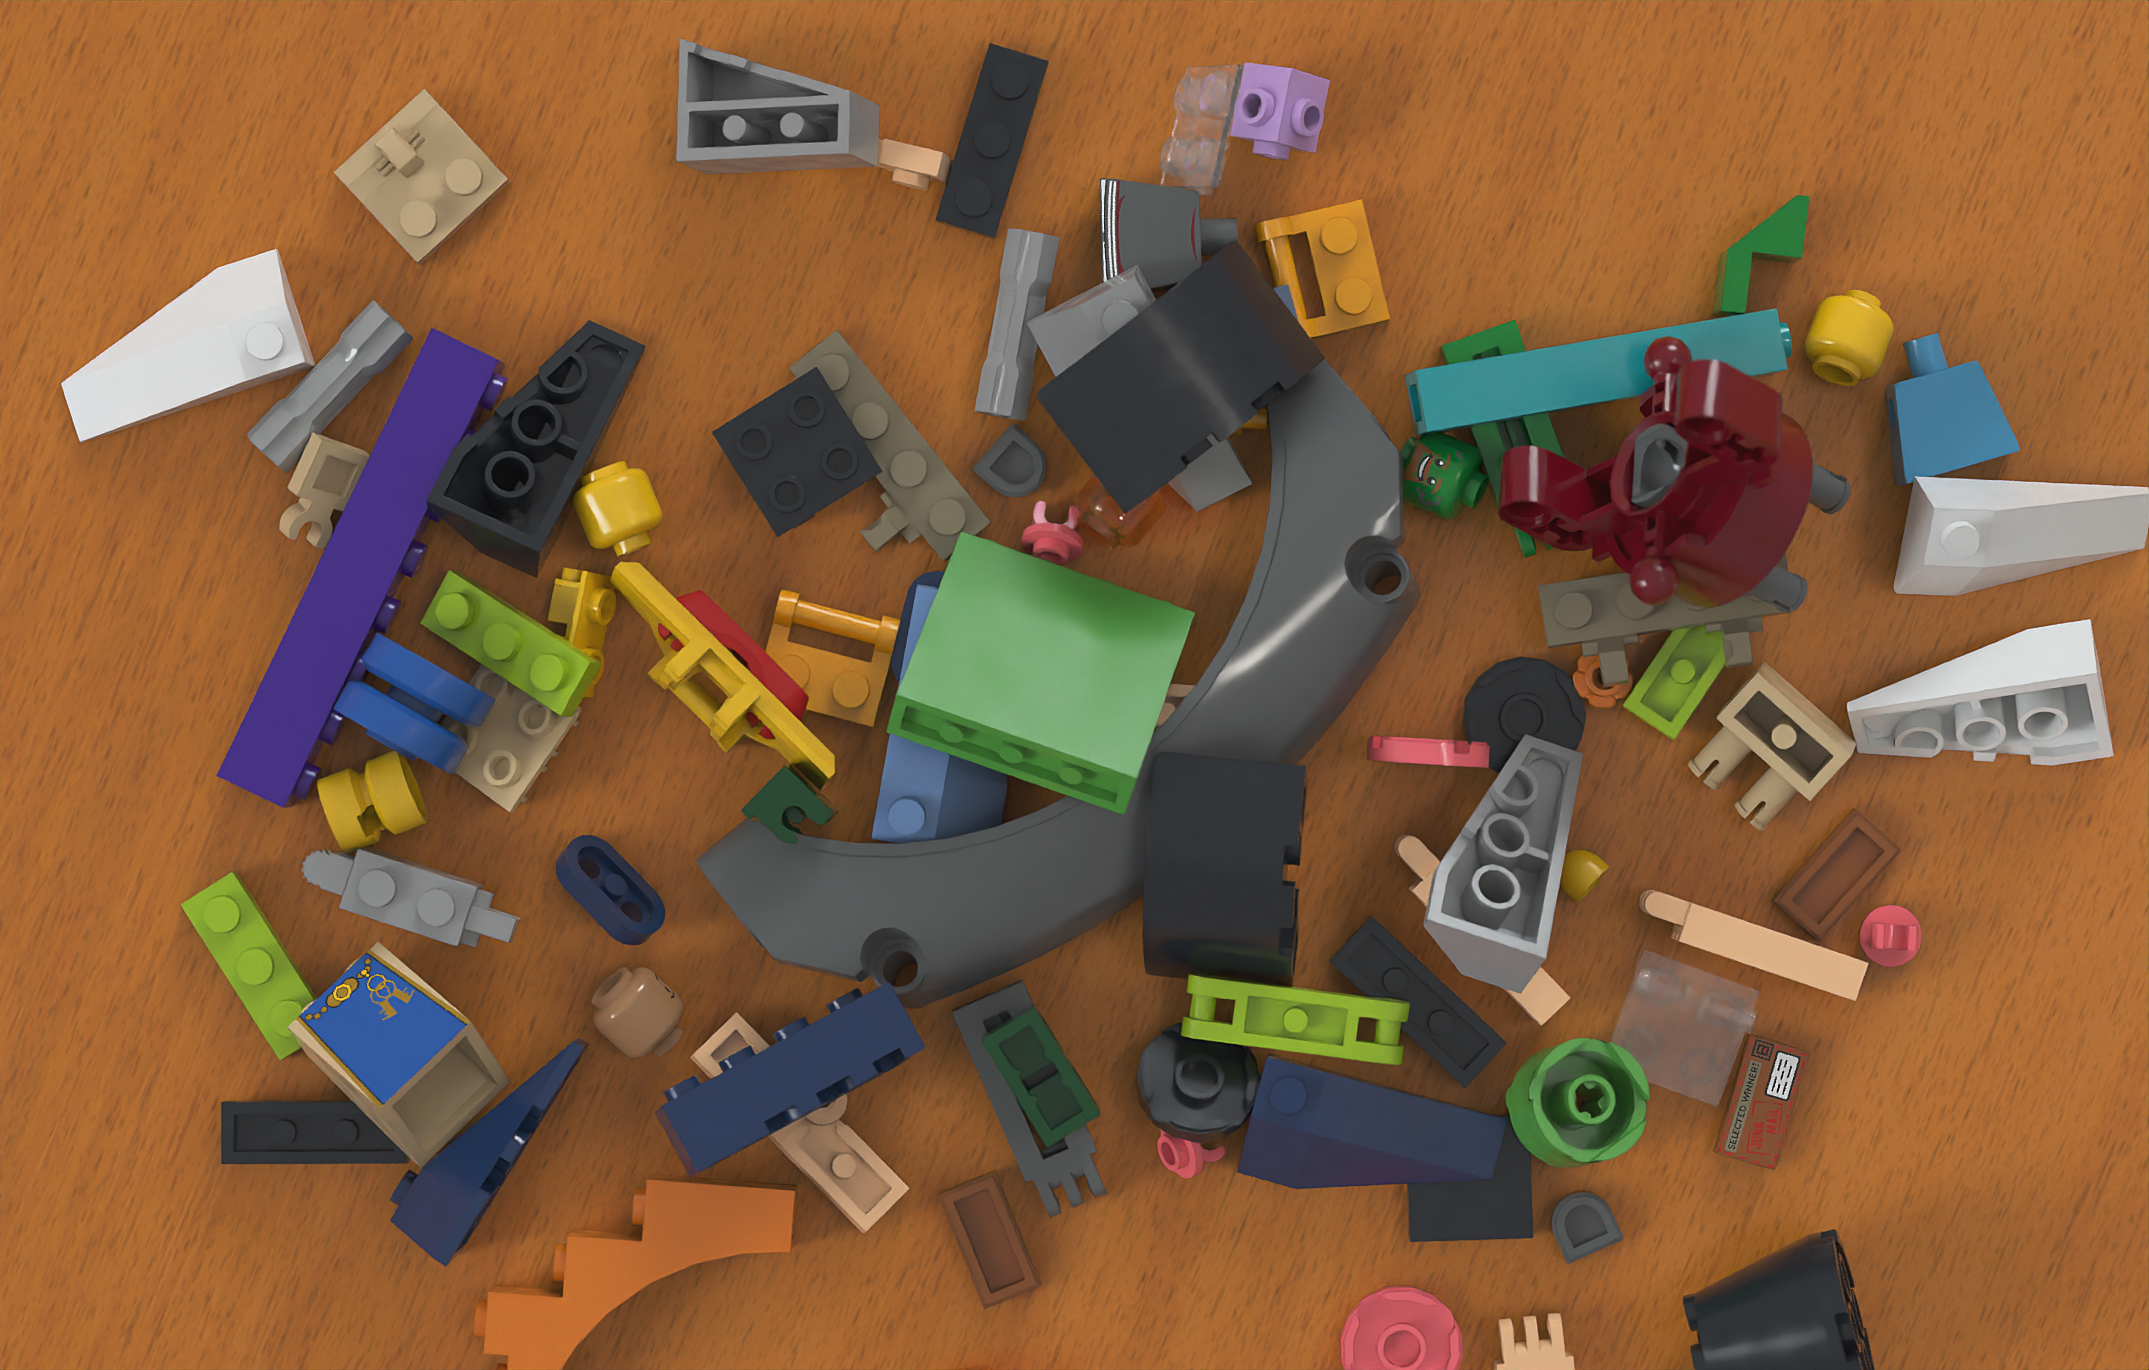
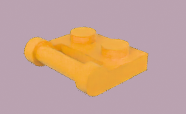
(1341, 263)
(833, 682)

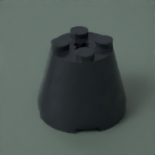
(1783, 1313)

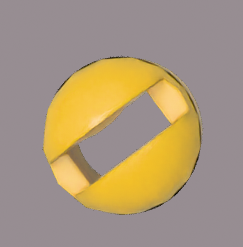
(1581, 873)

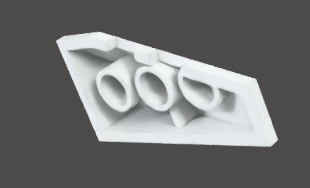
(204, 345)
(2001, 531)
(2016, 696)

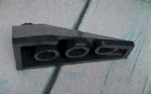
(520, 470)

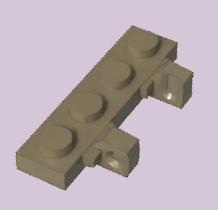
(919, 487)
(1607, 616)

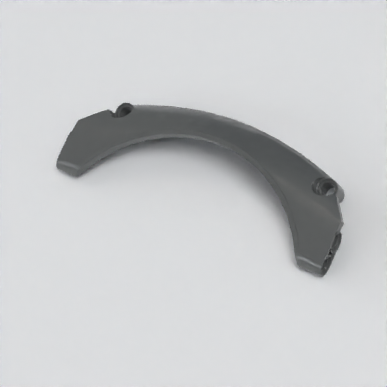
(1032, 884)

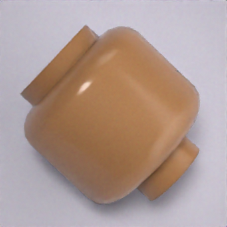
(638, 1012)

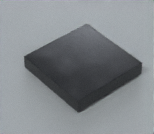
(1477, 1207)

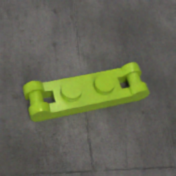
(1295, 1019)

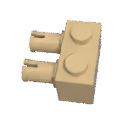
(1786, 733)

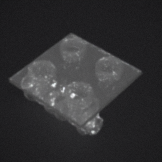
(1202, 124)
(1684, 1026)

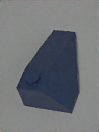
(1347, 1131)
(459, 1184)

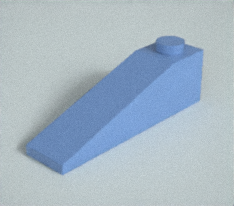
(928, 790)

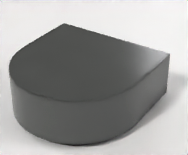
(1013, 464)
(1583, 1225)

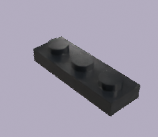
(992, 141)
(1436, 1015)
(303, 1134)

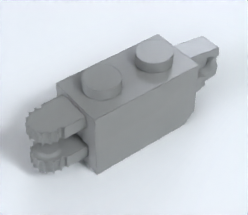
(410, 896)

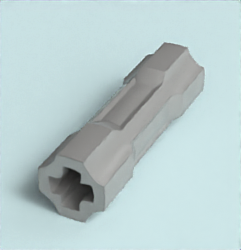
(1012, 348)
(360, 353)

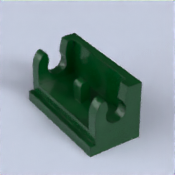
(779, 800)

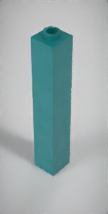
(1584, 372)

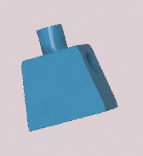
(1943, 415)

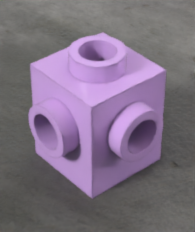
(1279, 110)

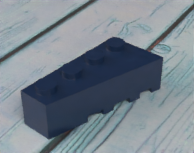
(789, 1078)

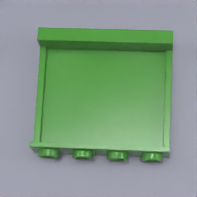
(1040, 672)

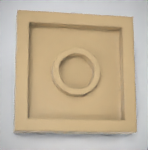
(422, 176)

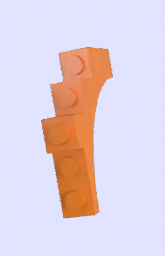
(682, 1226)

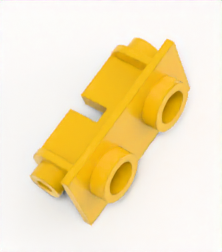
(587, 606)

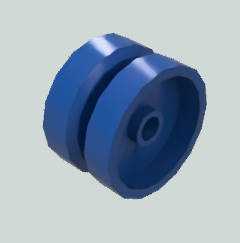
(414, 704)

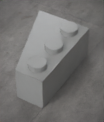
(767, 119)

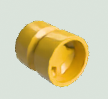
(372, 801)

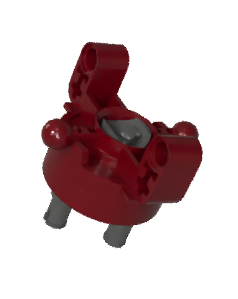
(1693, 497)

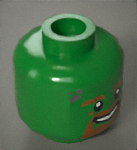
(1442, 475)

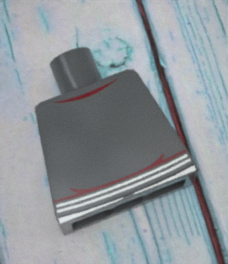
(1157, 231)

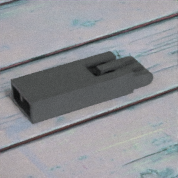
(1060, 1162)

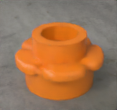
(1588, 686)

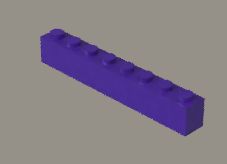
(361, 572)

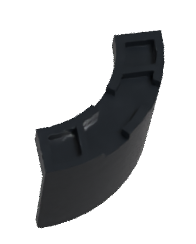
(1177, 374)
(1221, 868)

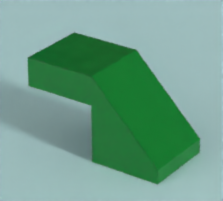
(1774, 239)

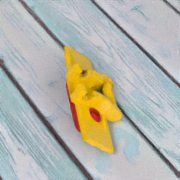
(702, 637)

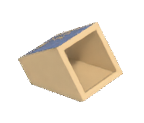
(400, 1053)

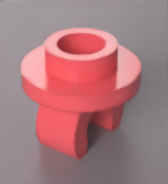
(1052, 540)
(1890, 935)
(1186, 1156)

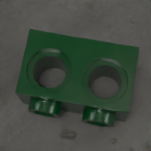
(1040, 1075)

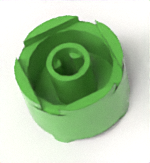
(1607, 1120)

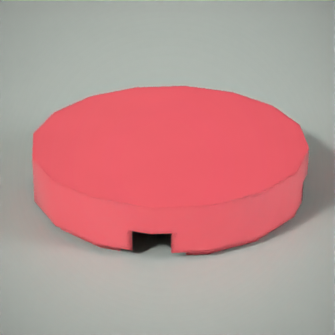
(1428, 751)
(1401, 1332)

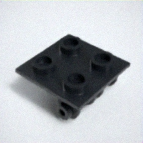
(797, 452)

